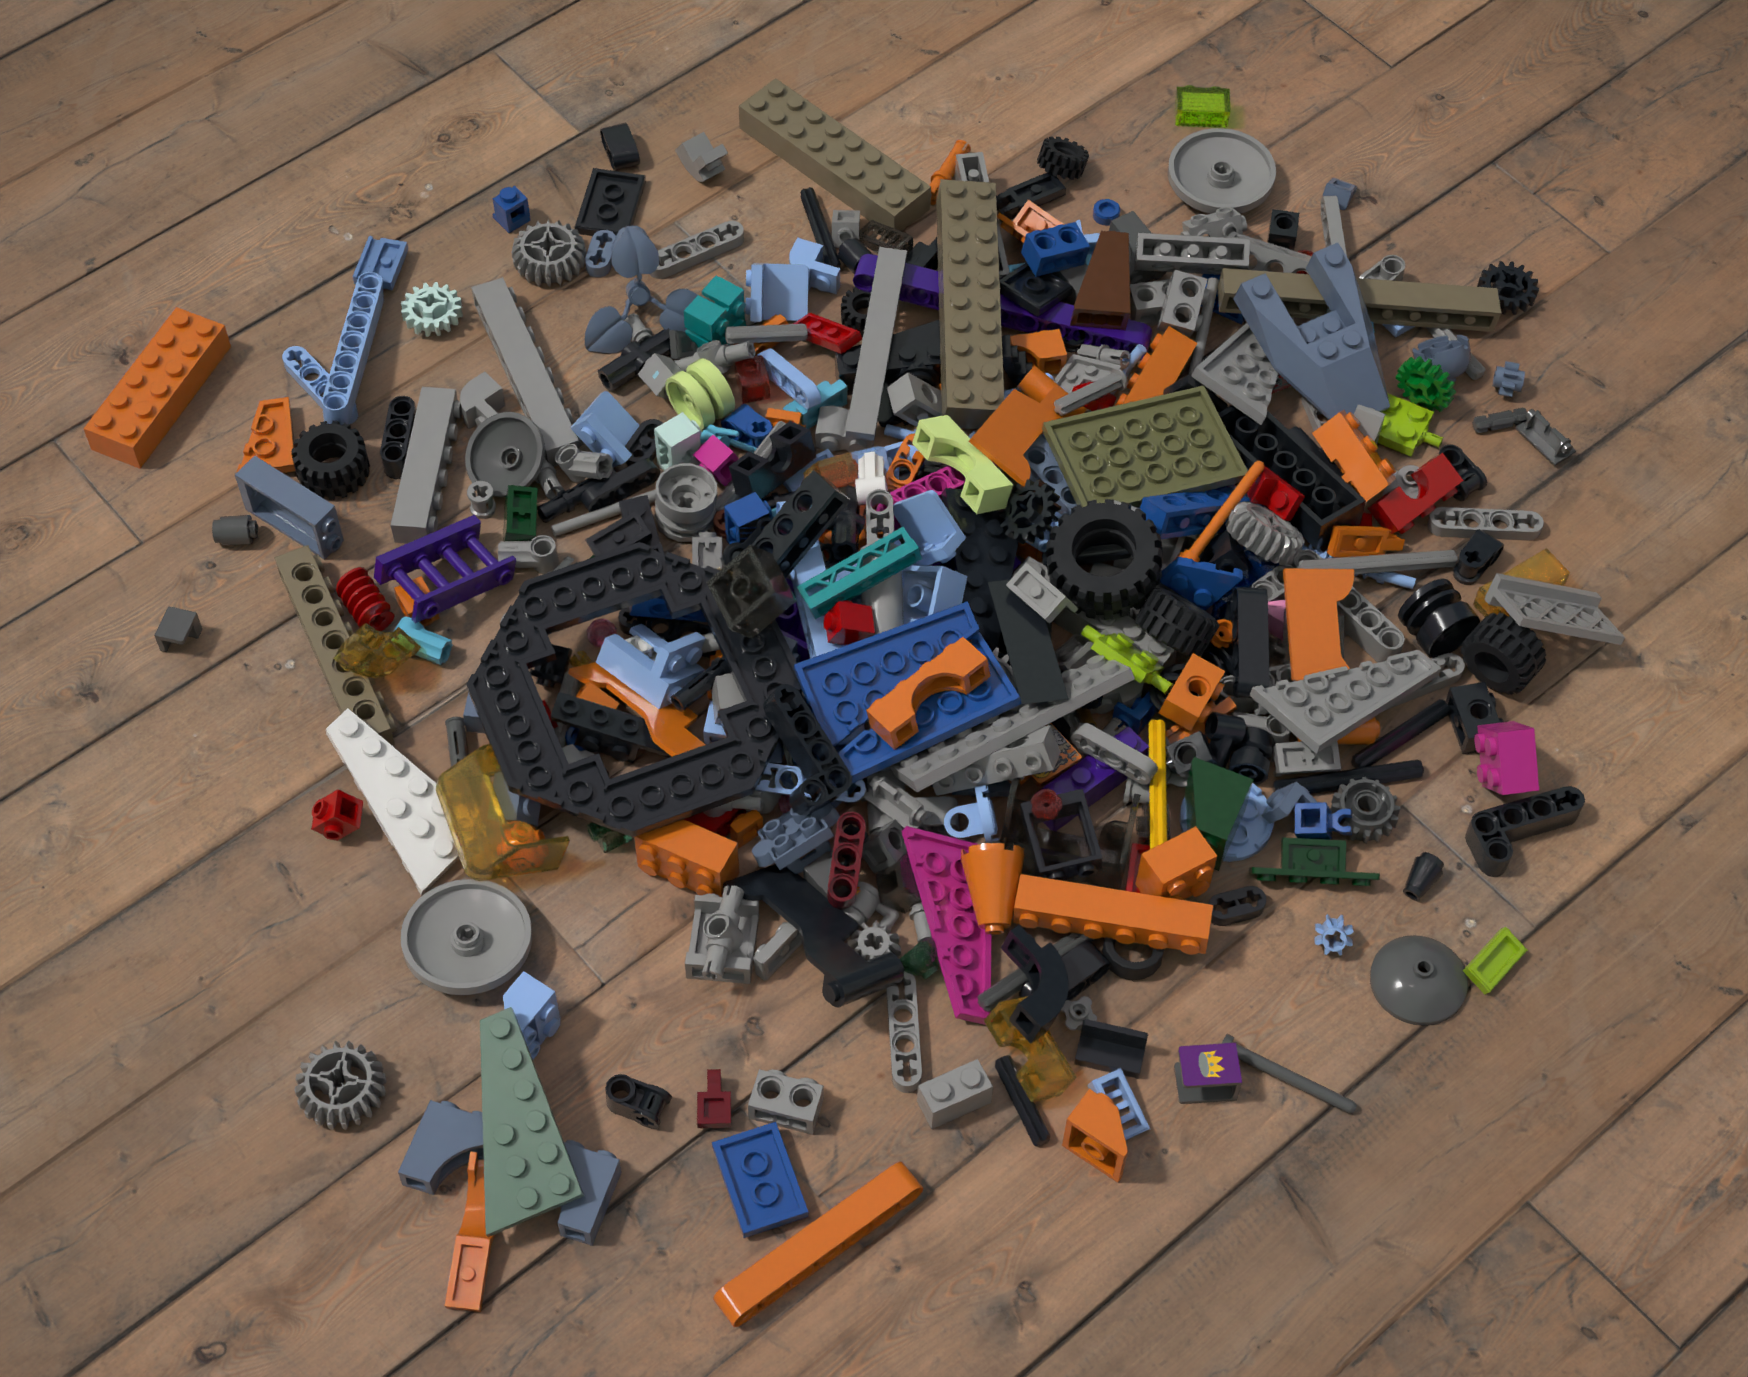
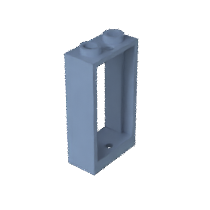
(289, 507)

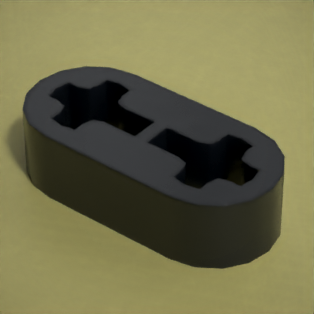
(1236, 907)

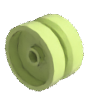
(700, 393)

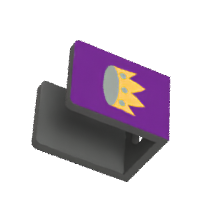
(1208, 1073)

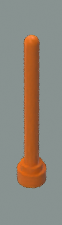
(1223, 513)

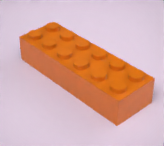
(157, 387)

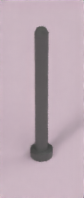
(1293, 1078)

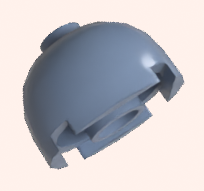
(1451, 355)

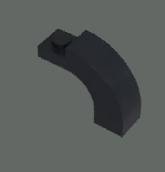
(1047, 981)

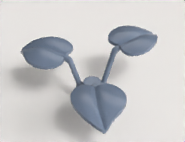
(634, 256)

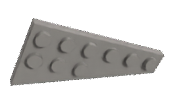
(1342, 699)

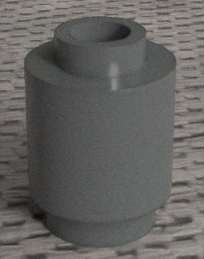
(235, 530)

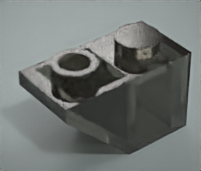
(898, 886)

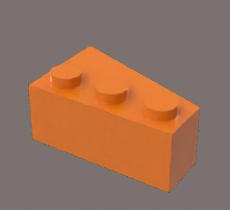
(1355, 455)

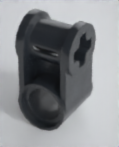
(1466, 470)
(1477, 557)
(641, 1105)

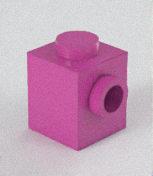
(716, 459)

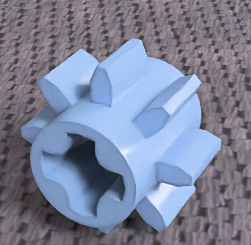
(1329, 927)

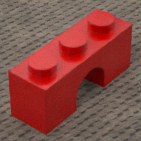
(1434, 480)

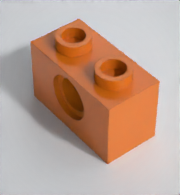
(1185, 707)

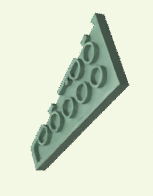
(522, 1146)

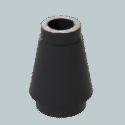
(1423, 874)

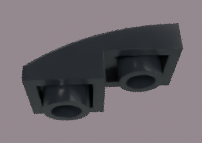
(1014, 362)

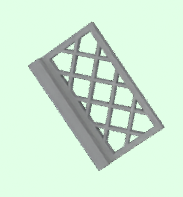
(1553, 608)

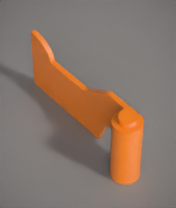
(1019, 423)
(1314, 630)
(665, 725)

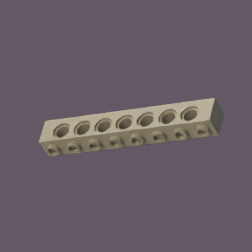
(295, 570)

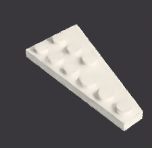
(399, 798)

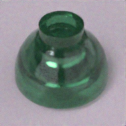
(921, 959)

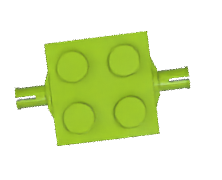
(1407, 426)
(1121, 648)

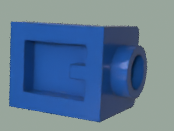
(1138, 715)

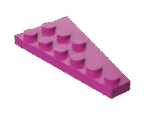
(947, 903)

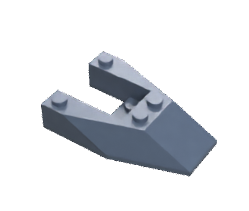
(1327, 358)

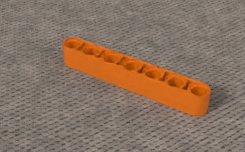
(817, 1244)

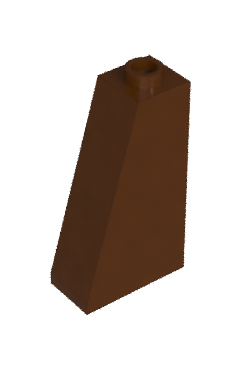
(1106, 285)

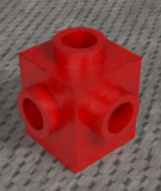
(337, 815)

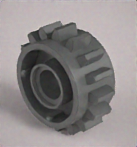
(1370, 796)

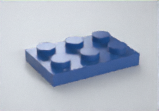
(760, 1179)

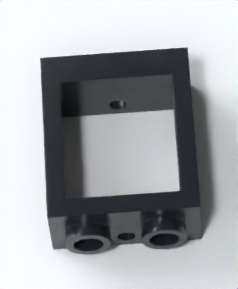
(1072, 803)

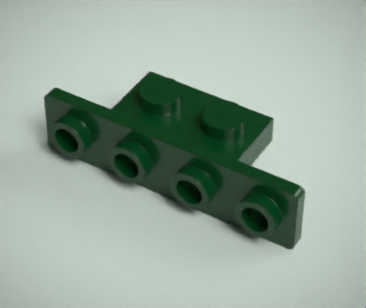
(1313, 858)

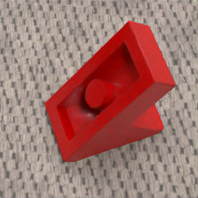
(1275, 494)

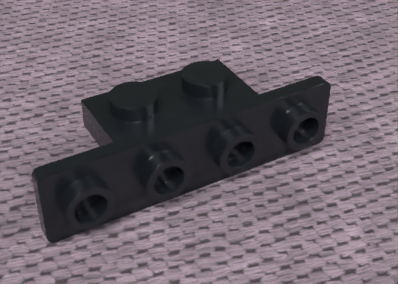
(604, 728)

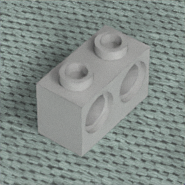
(1148, 301)
(1178, 302)
(783, 1107)

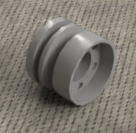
(685, 501)

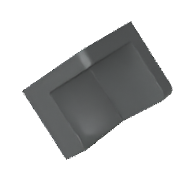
(177, 627)

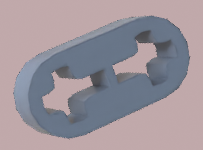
(596, 252)

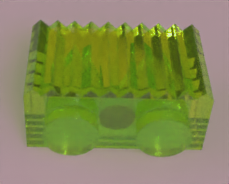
(1202, 106)

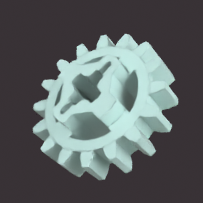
(431, 309)

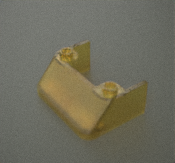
(481, 835)

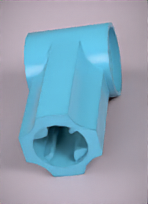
(433, 646)

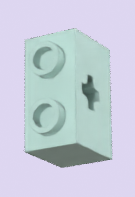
(677, 441)

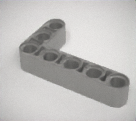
(1357, 615)

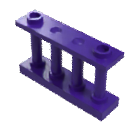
(441, 545)

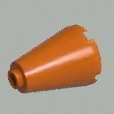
(993, 883)

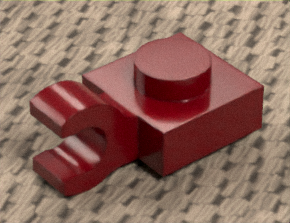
(714, 1105)

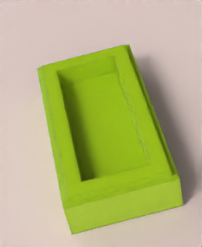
(1495, 960)

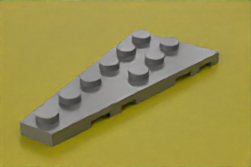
(1240, 374)

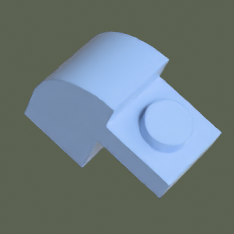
(821, 275)

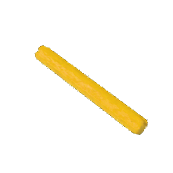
(1157, 785)

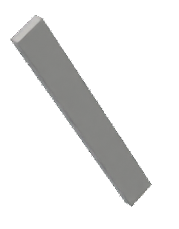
(876, 344)

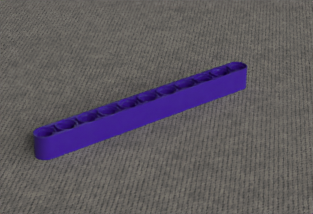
(922, 289)

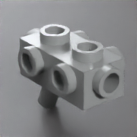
(1215, 224)

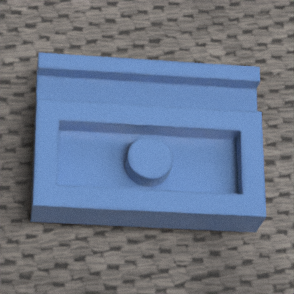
(384, 258)

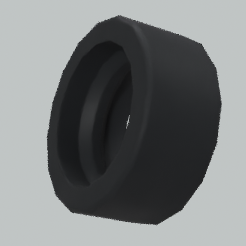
(1128, 969)

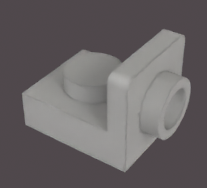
(845, 226)
(707, 550)

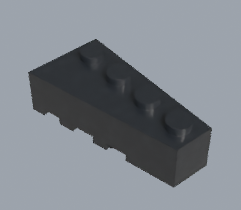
(907, 348)

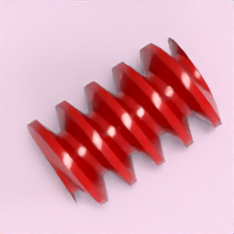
(364, 599)

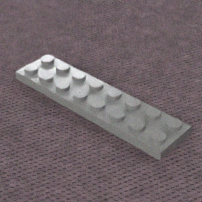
(975, 743)

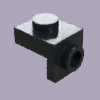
(553, 671)

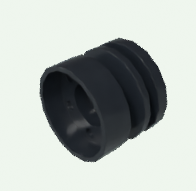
(1438, 618)

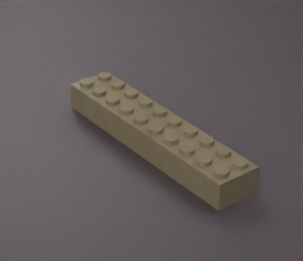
(969, 302)

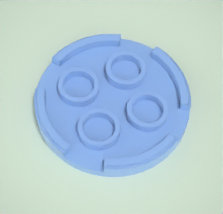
(1252, 831)

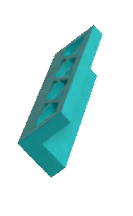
(863, 577)

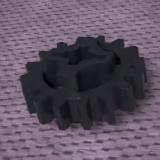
(1510, 285)
(1030, 511)

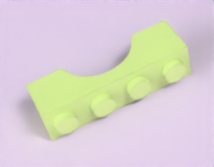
(945, 442)

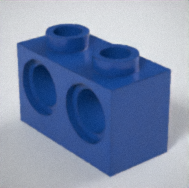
(1055, 249)

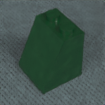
(1216, 804)

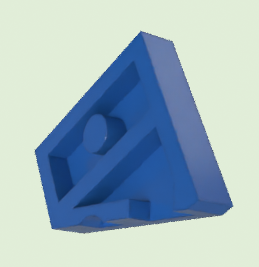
(1199, 581)

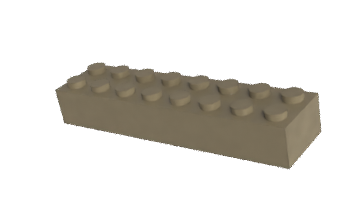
(834, 156)

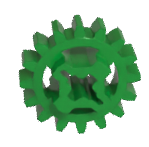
(1425, 384)

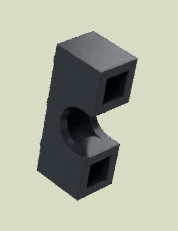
(790, 453)

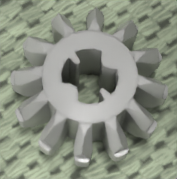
(874, 941)

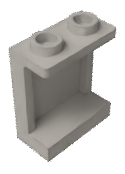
(740, 962)

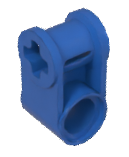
(749, 424)

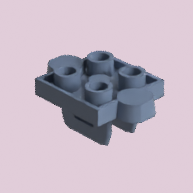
(793, 836)

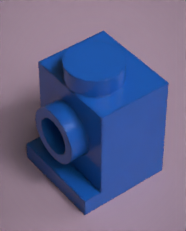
(511, 201)

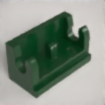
(520, 513)

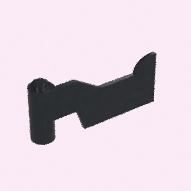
(822, 934)

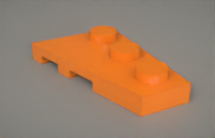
(272, 435)

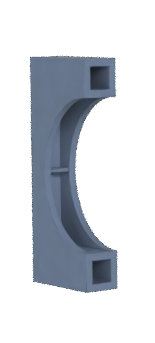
(445, 1144)

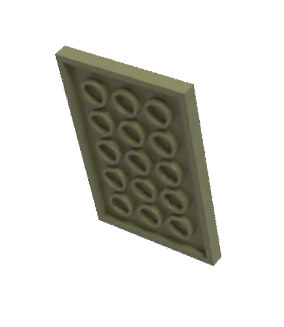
(1145, 449)

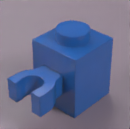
(1318, 822)

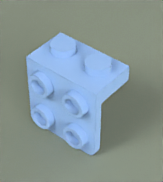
(777, 291)
(606, 428)
(930, 527)

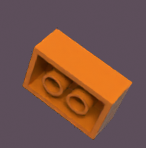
(688, 857)

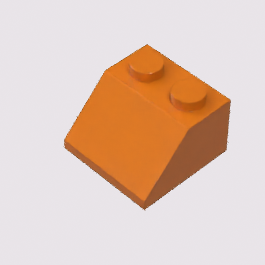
(1097, 1134)

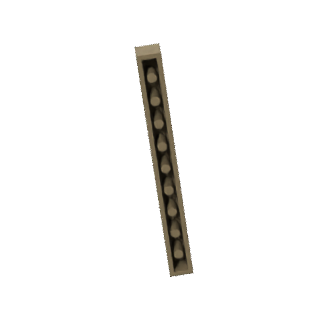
(1385, 300)

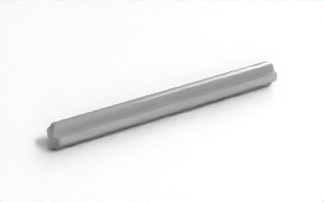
(1386, 562)

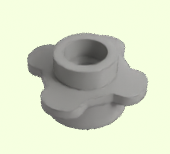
(1070, 1008)

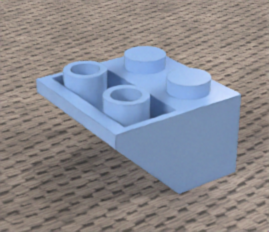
(535, 1010)

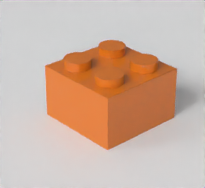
(1177, 867)

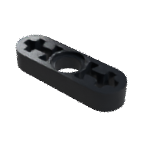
(620, 485)

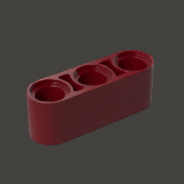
(846, 845)

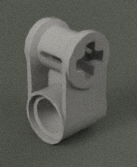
(1389, 268)

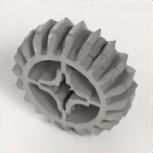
(548, 253)
(1264, 533)
(320, 1077)

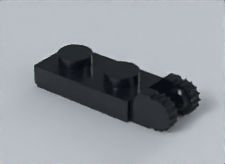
(1037, 190)

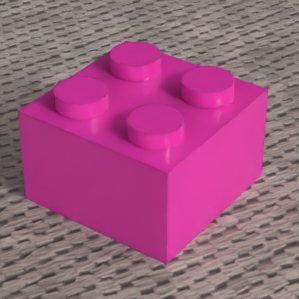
(1507, 757)

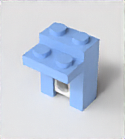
(651, 663)

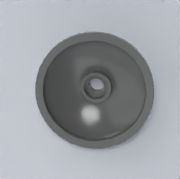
(497, 443)
(1416, 995)

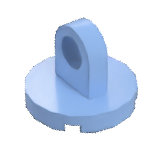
(980, 816)

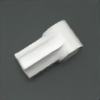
(870, 475)

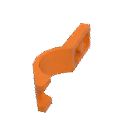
(471, 1246)

